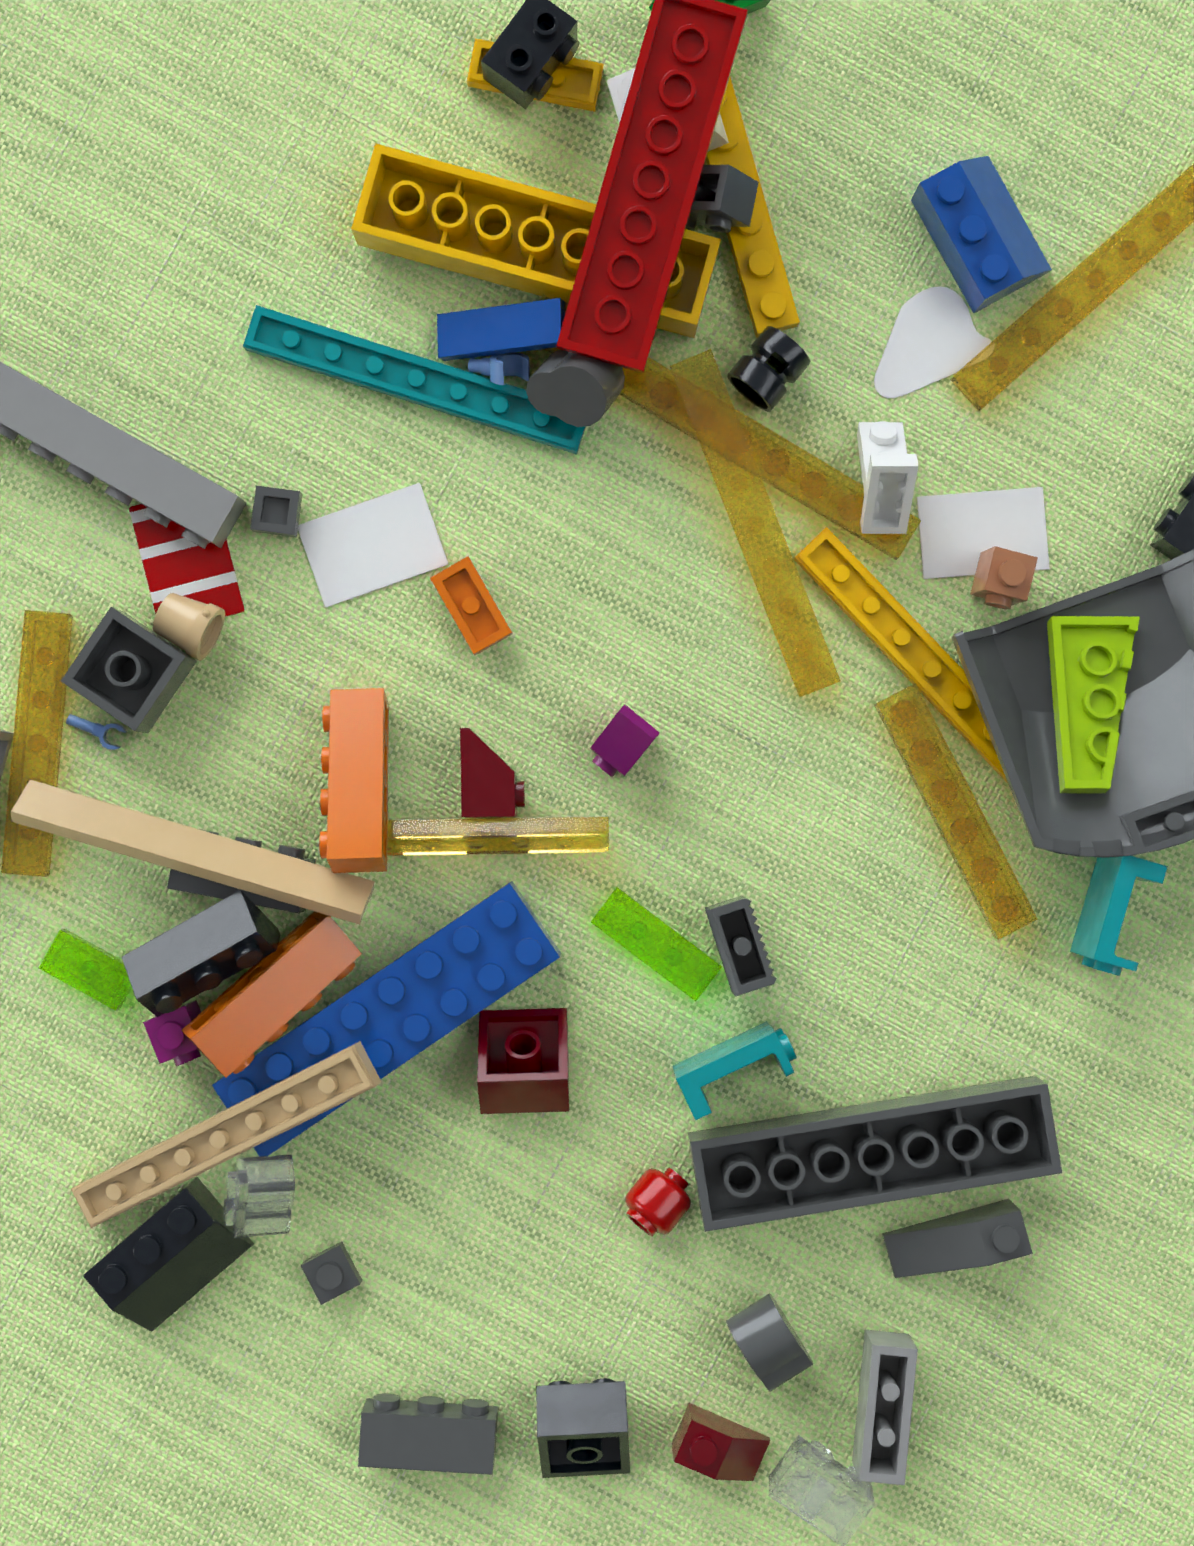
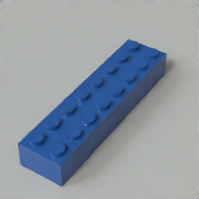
(409, 1000)

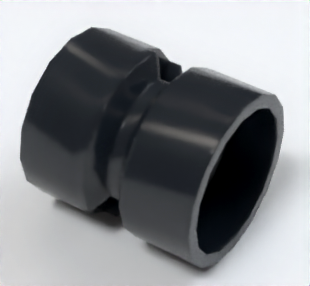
(757, 379)

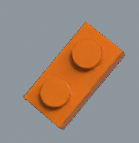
(471, 605)

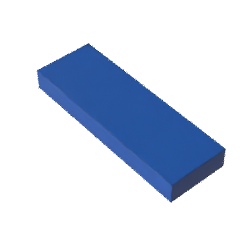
(500, 329)

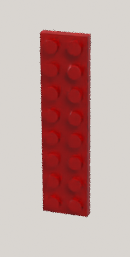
(651, 180)

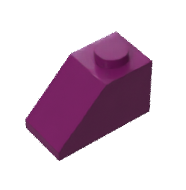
(623, 742)

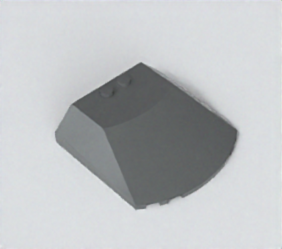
(1154, 760)

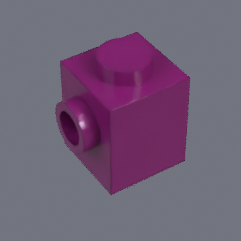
(168, 1038)

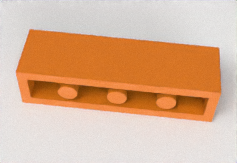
(356, 781)
(272, 993)

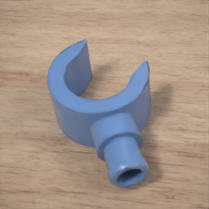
(501, 365)

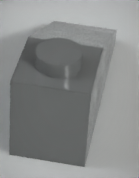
(959, 1241)

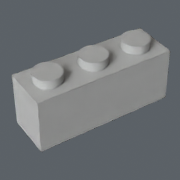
(884, 1407)

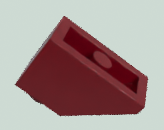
(487, 781)
(718, 1446)

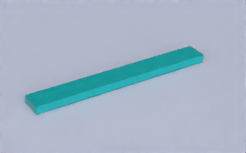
(406, 377)

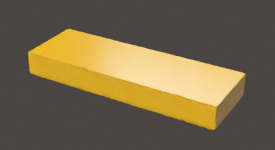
(572, 85)

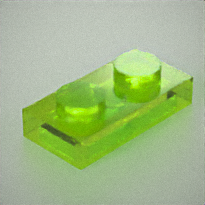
(87, 969)

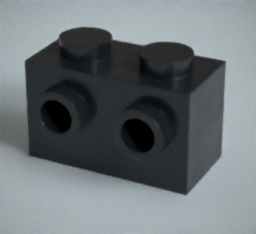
(531, 51)

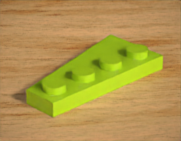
(1088, 692)

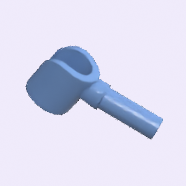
(95, 729)

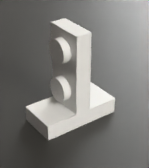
(887, 477)

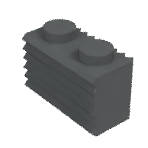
(740, 945)

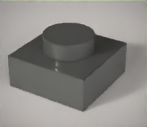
(276, 511)
(331, 1273)

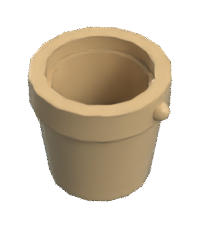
(189, 624)

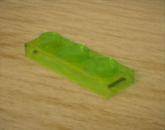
(656, 944)

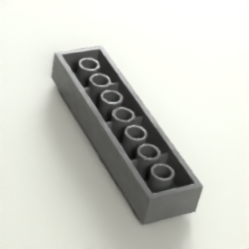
(874, 1152)

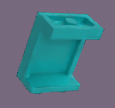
(1106, 908)
(730, 1057)

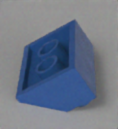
(979, 231)

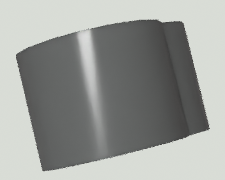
(575, 387)
(769, 1342)

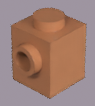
(1003, 577)

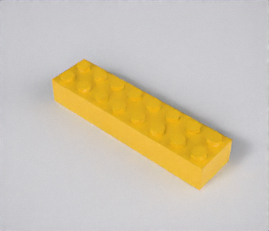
(503, 231)

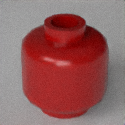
(658, 1201)

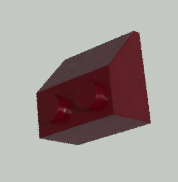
(523, 1061)

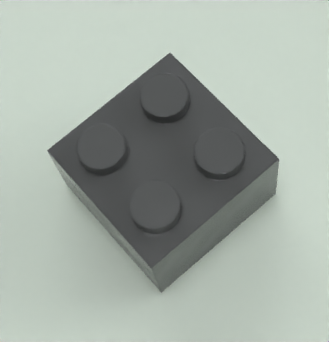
(128, 670)

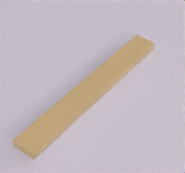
(193, 851)
(227, 1134)

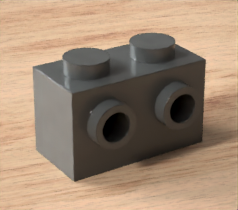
(723, 199)

